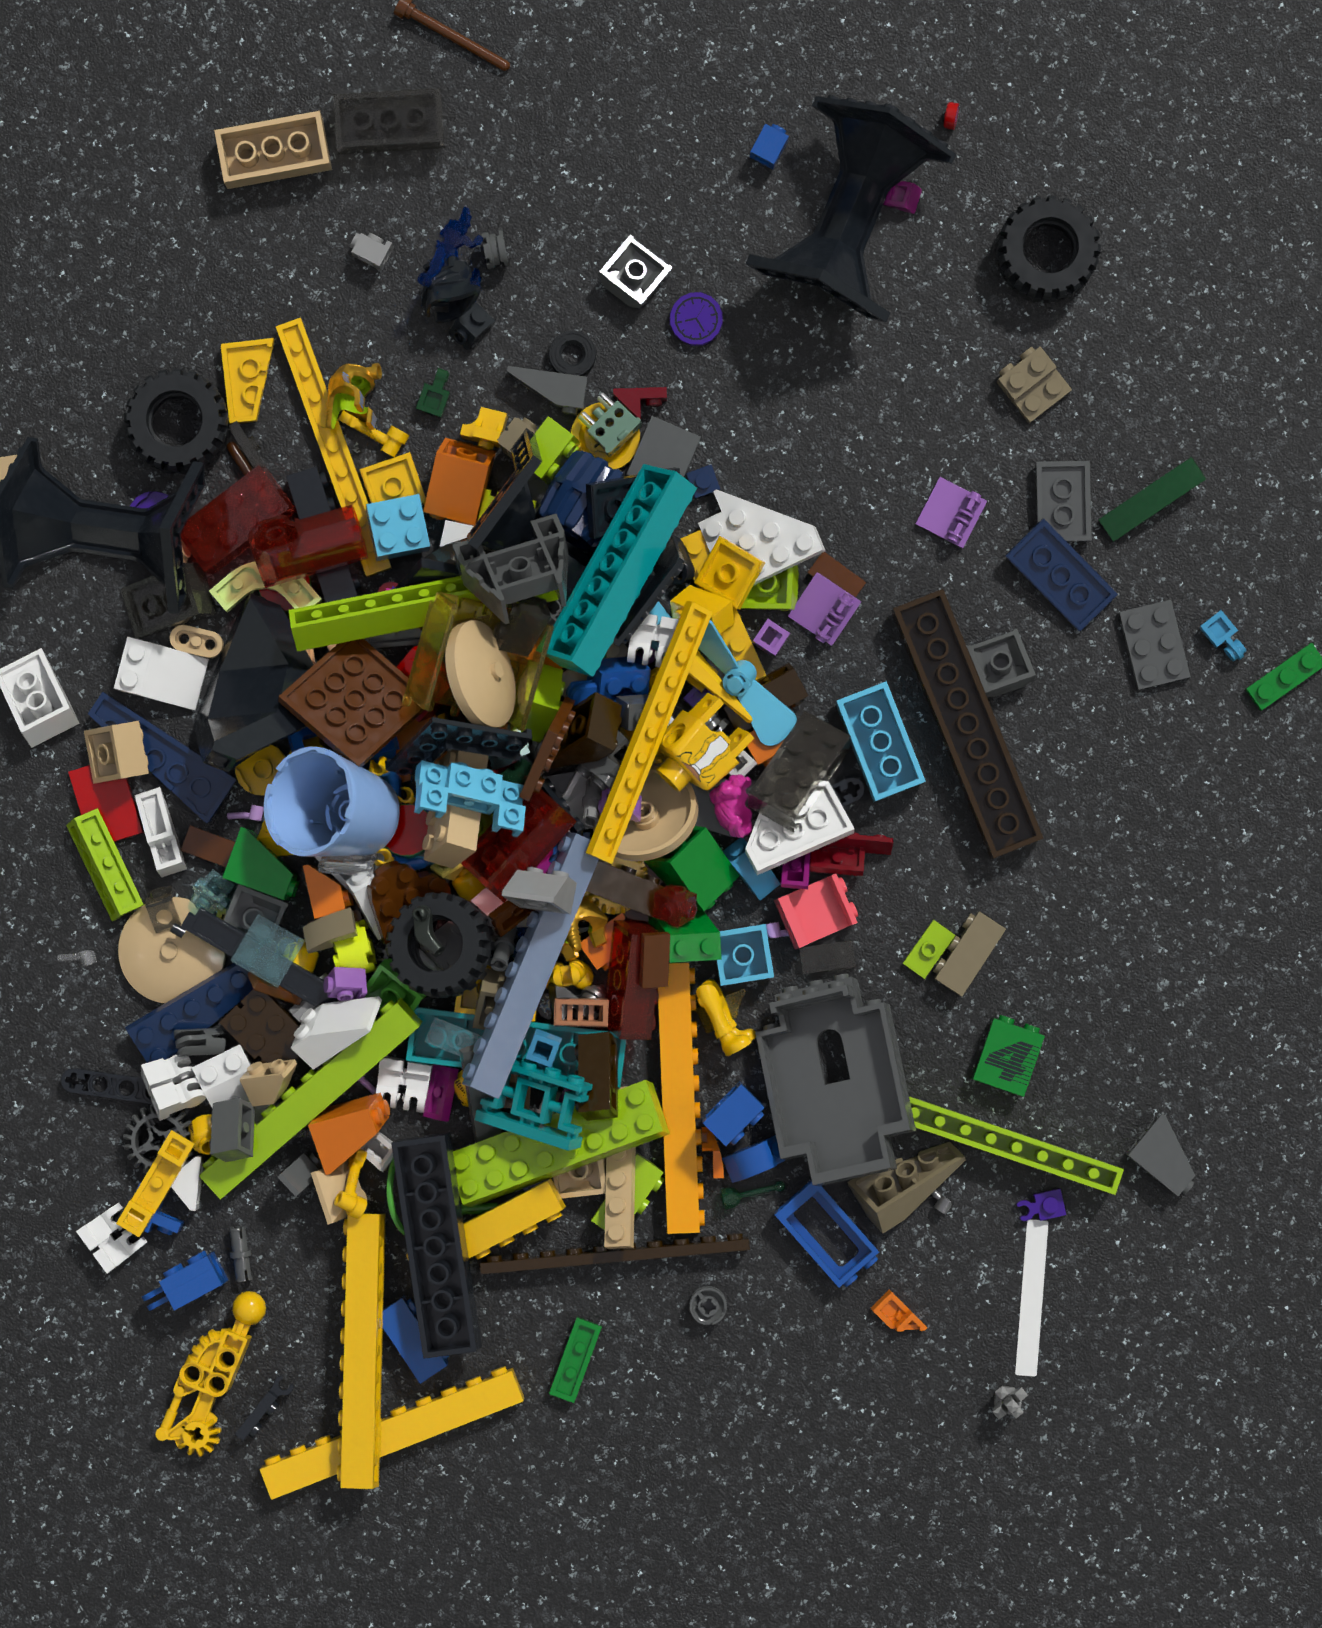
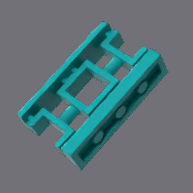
(530, 1123)

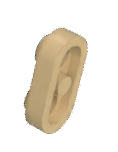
(197, 641)

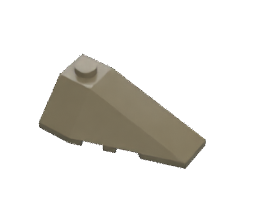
(896, 1193)

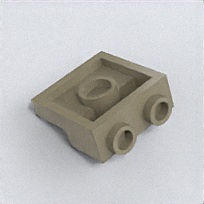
(1033, 383)

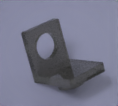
(161, 899)

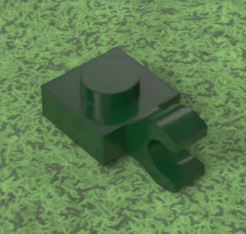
(433, 397)

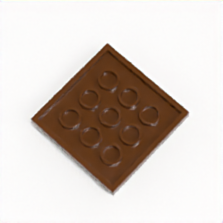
(352, 700)

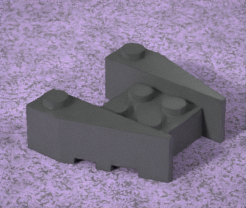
(517, 570)

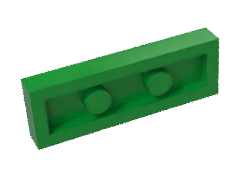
(1285, 676)
(575, 1359)

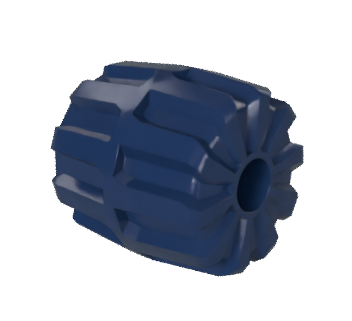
(568, 496)

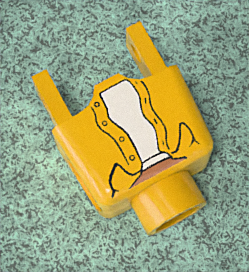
(697, 752)

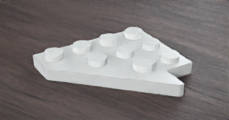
(763, 533)
(775, 845)

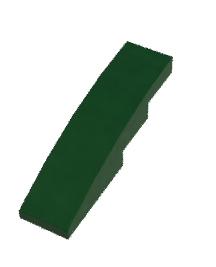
(1152, 499)

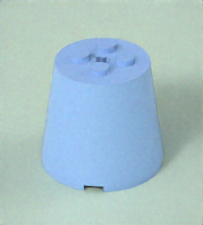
(329, 806)

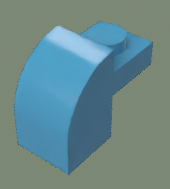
(759, 884)
(543, 1049)

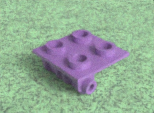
(951, 512)
(824, 609)

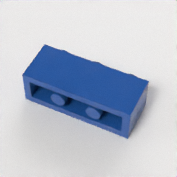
(402, 1328)

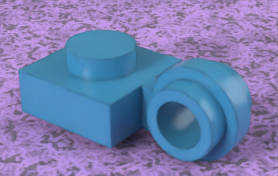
(1219, 630)

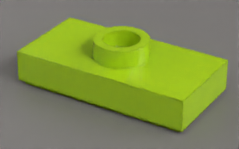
(928, 949)

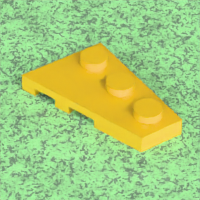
(245, 377)

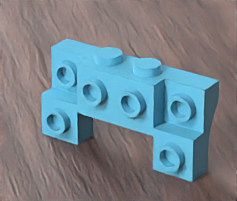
(472, 790)

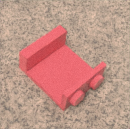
(816, 911)

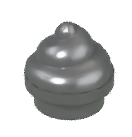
(594, 991)

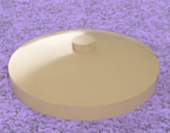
(480, 675)
(664, 822)
(163, 963)

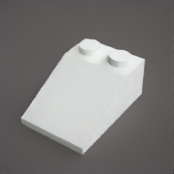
(161, 673)
(36, 698)
(333, 1028)
(221, 1077)

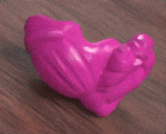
(730, 805)

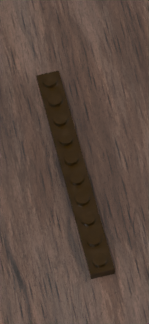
(600, 1254)

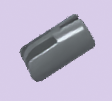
(199, 1041)

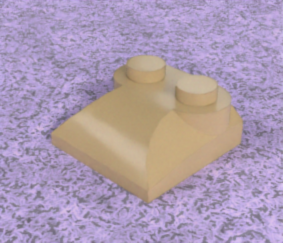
(583, 1180)
(329, 1186)

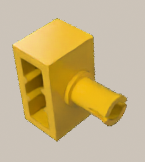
(721, 607)

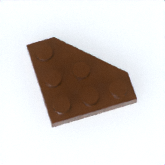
(549, 748)

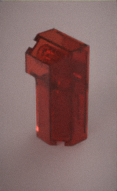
(308, 546)

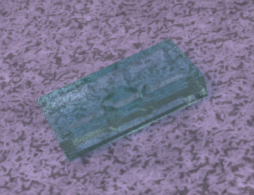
(450, 1036)

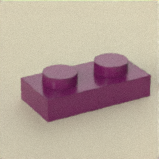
(440, 1092)

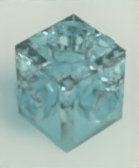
(212, 892)

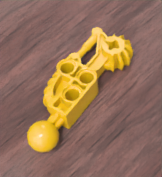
(208, 1357)

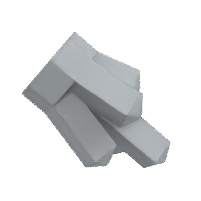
(1008, 1401)

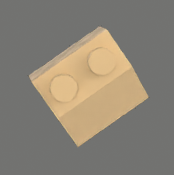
(116, 752)

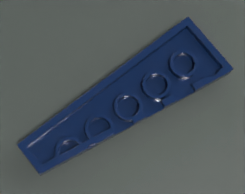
(173, 763)
(190, 1010)

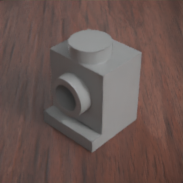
(371, 250)

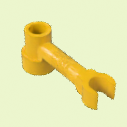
(391, 441)
(348, 1199)

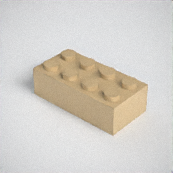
(273, 149)
(456, 832)

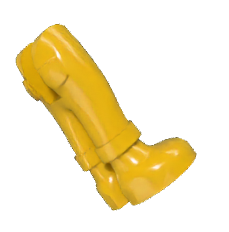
(576, 974)
(713, 1001)

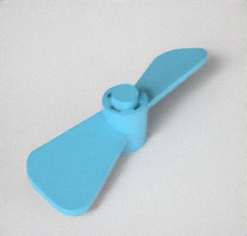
(769, 715)

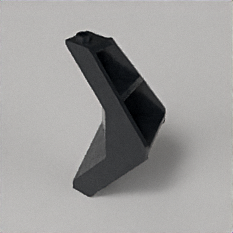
(241, 702)

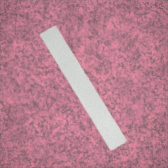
(1031, 1298)

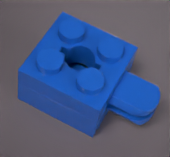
(613, 679)
(189, 1282)

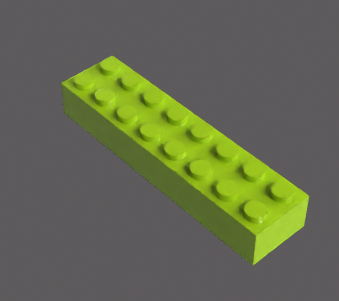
(515, 1162)

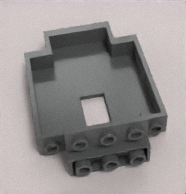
(844, 1123)

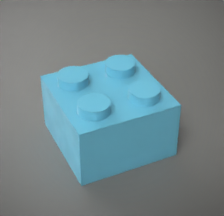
(397, 527)
(744, 955)

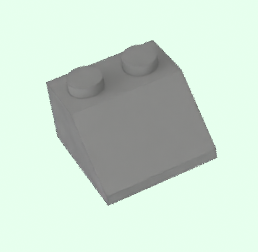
(541, 891)

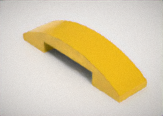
(156, 1184)

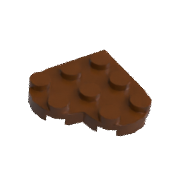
(396, 886)

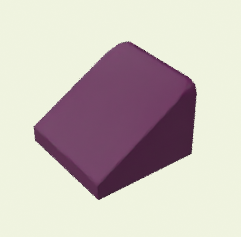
(904, 197)

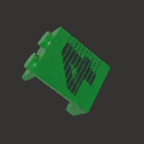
(1009, 1055)

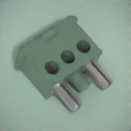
(616, 435)

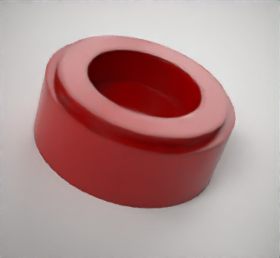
(951, 115)

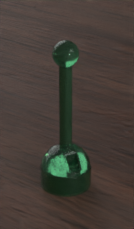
(731, 1197)

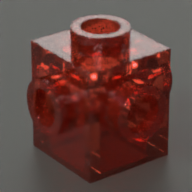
(675, 905)

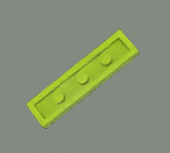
(104, 864)

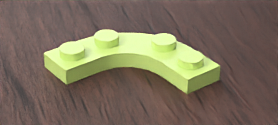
(247, 579)

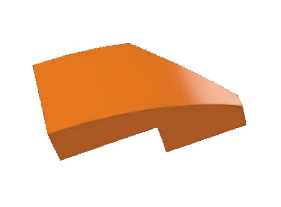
(710, 1143)
(896, 1313)

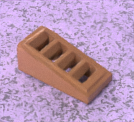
(603, 1012)

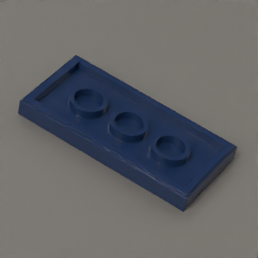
(1061, 574)

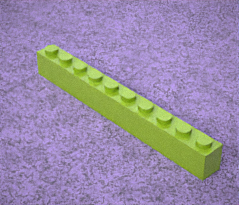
(373, 613)
(314, 1095)
(1016, 1146)

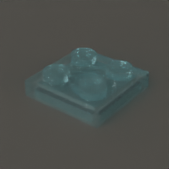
(267, 950)

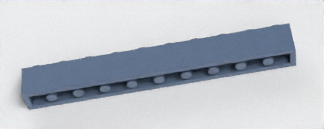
(527, 976)

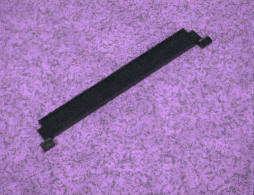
(228, 938)

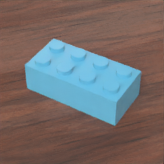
(880, 741)

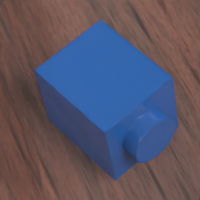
(769, 145)

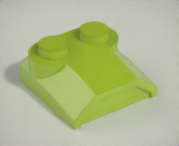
(775, 593)

